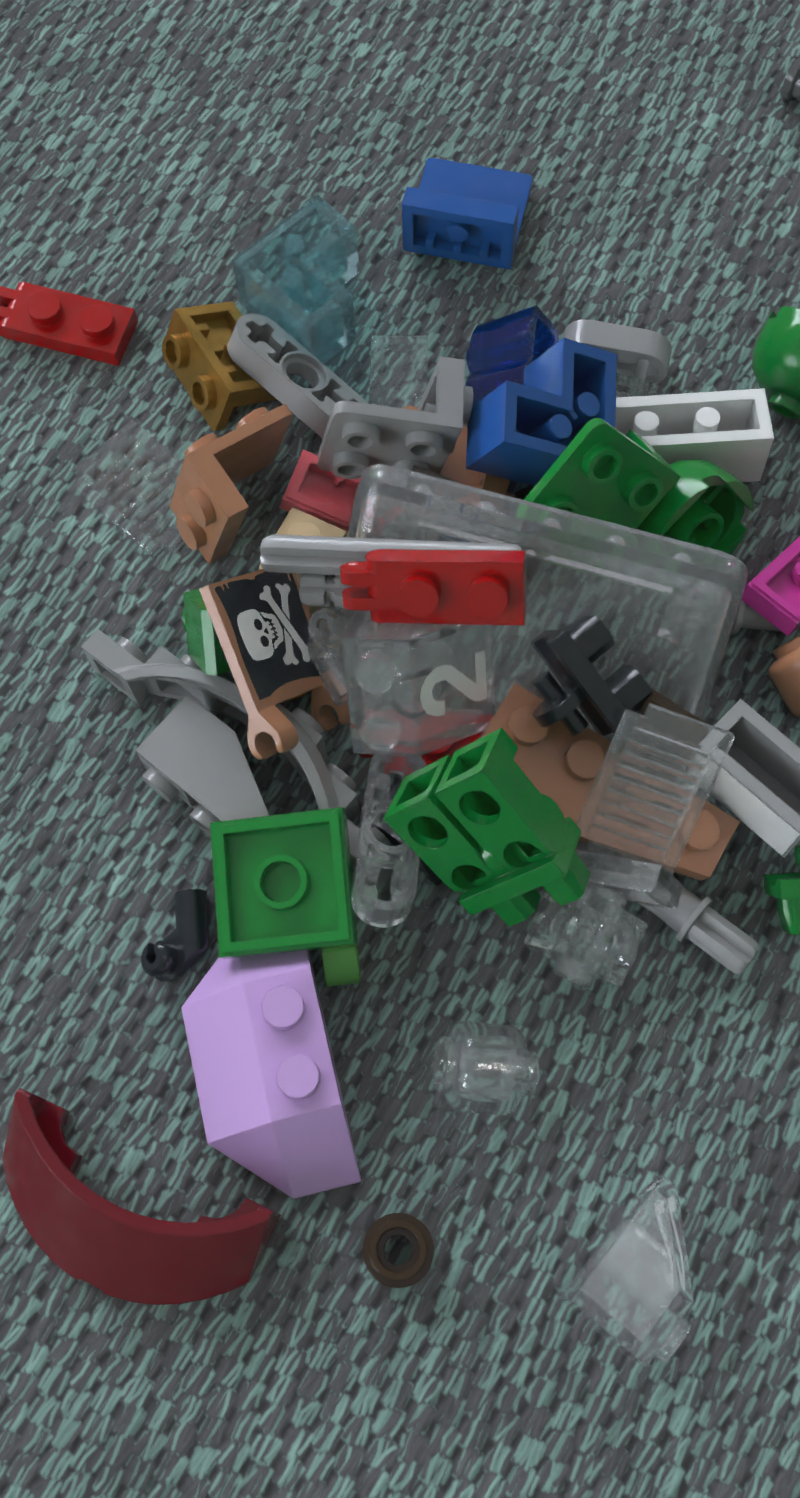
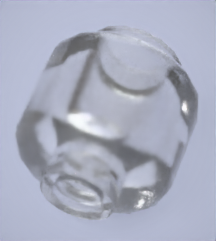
(484, 1068)

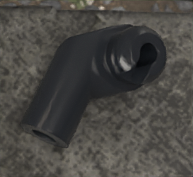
(186, 944)

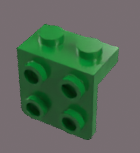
(606, 476)

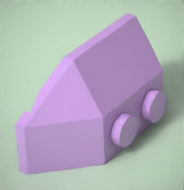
(270, 1073)

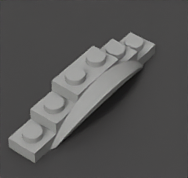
(174, 678)

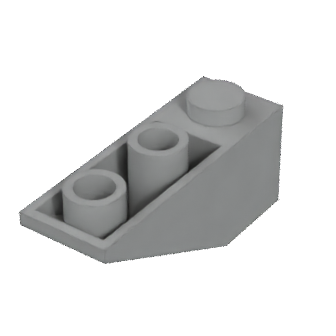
(202, 764)

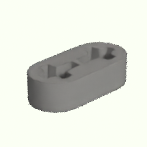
(638, 350)

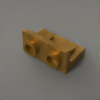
(200, 358)

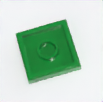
(283, 883)

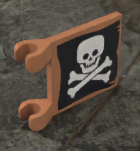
(267, 651)

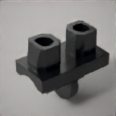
(570, 659)

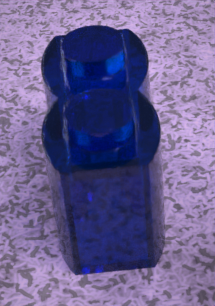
(505, 347)

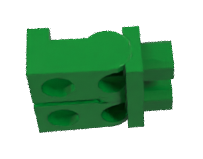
(489, 831)

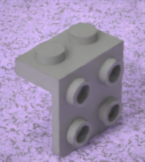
(399, 437)

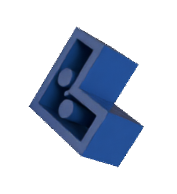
(527, 426)

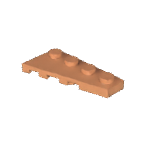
(568, 765)

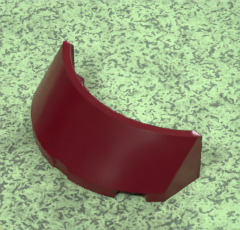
(112, 1246)

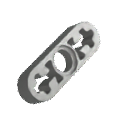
(258, 346)

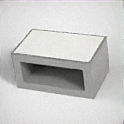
(761, 778)

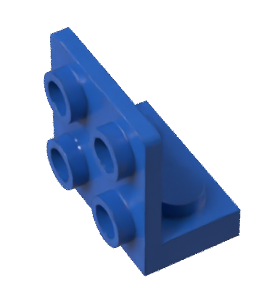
(465, 212)

